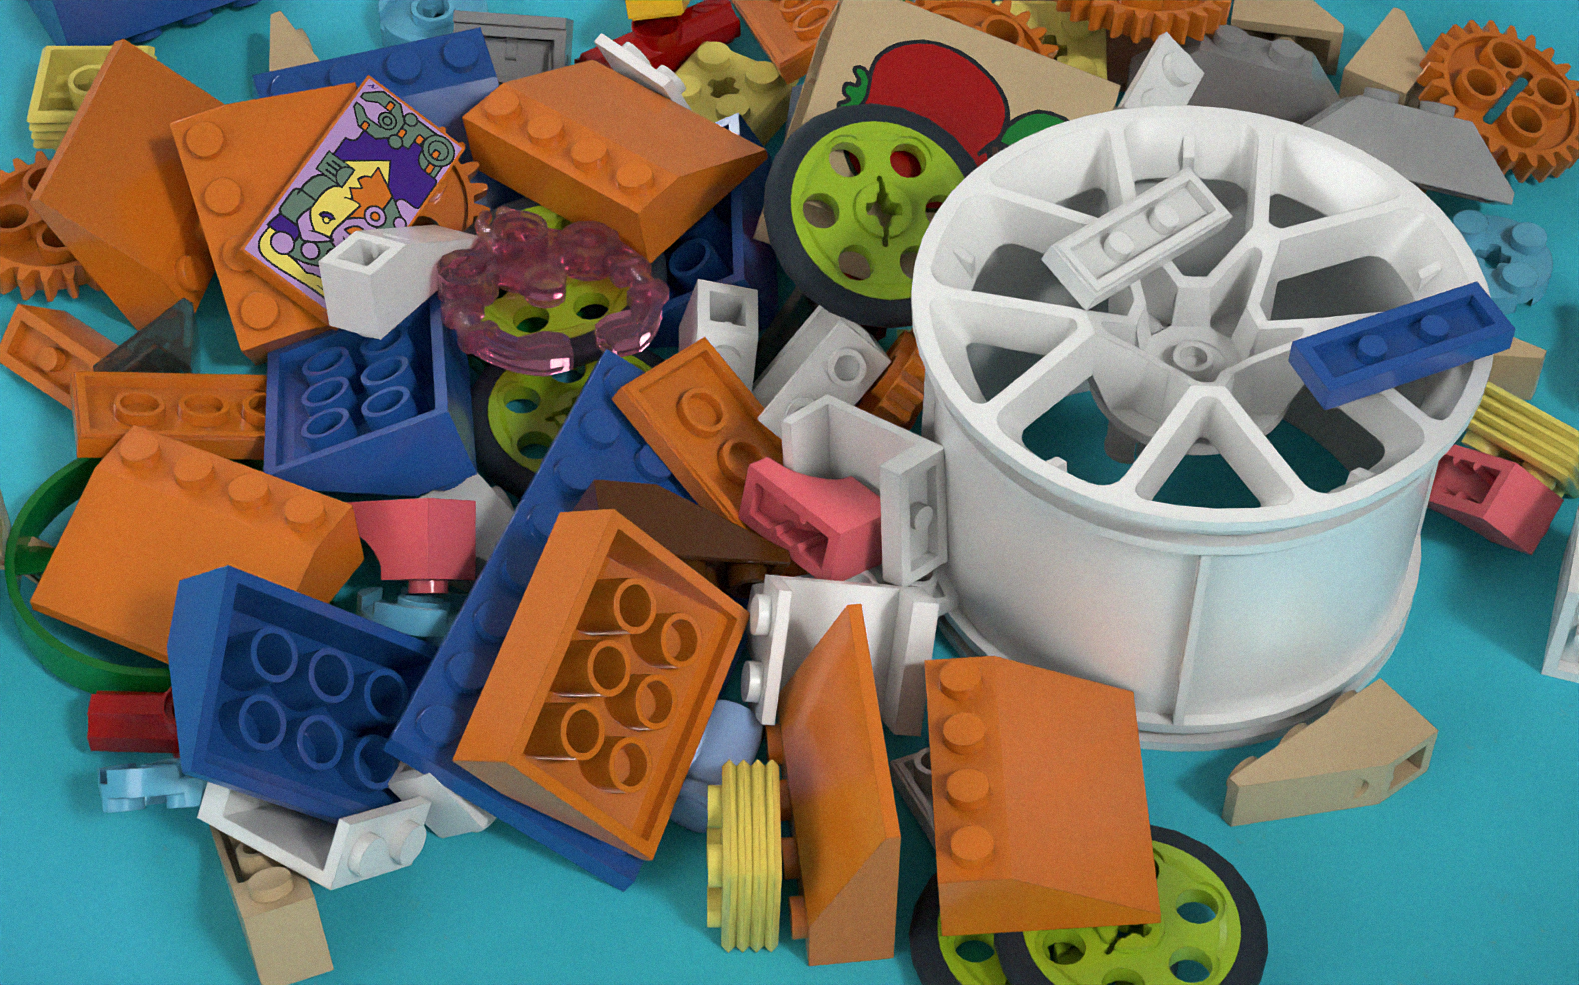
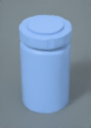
(729, 734)

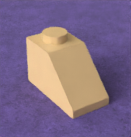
(1295, 21)
(1387, 62)

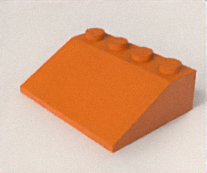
(608, 152)
(236, 169)
(122, 190)
(177, 512)
(604, 682)
(1036, 800)
(837, 801)

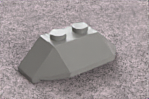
(1255, 75)
(1419, 144)

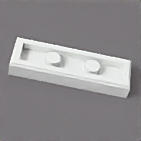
(1136, 238)

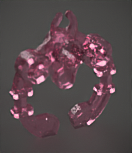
(533, 261)

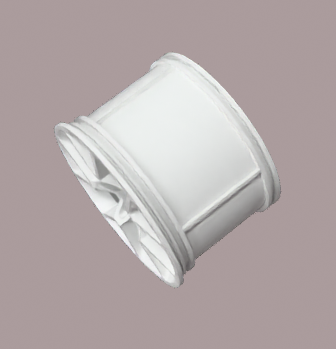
(1207, 614)

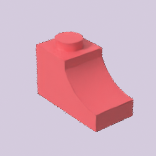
(1493, 498)
(822, 522)
(421, 540)

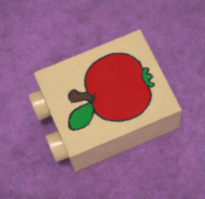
(940, 69)

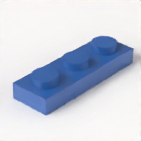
(1401, 345)

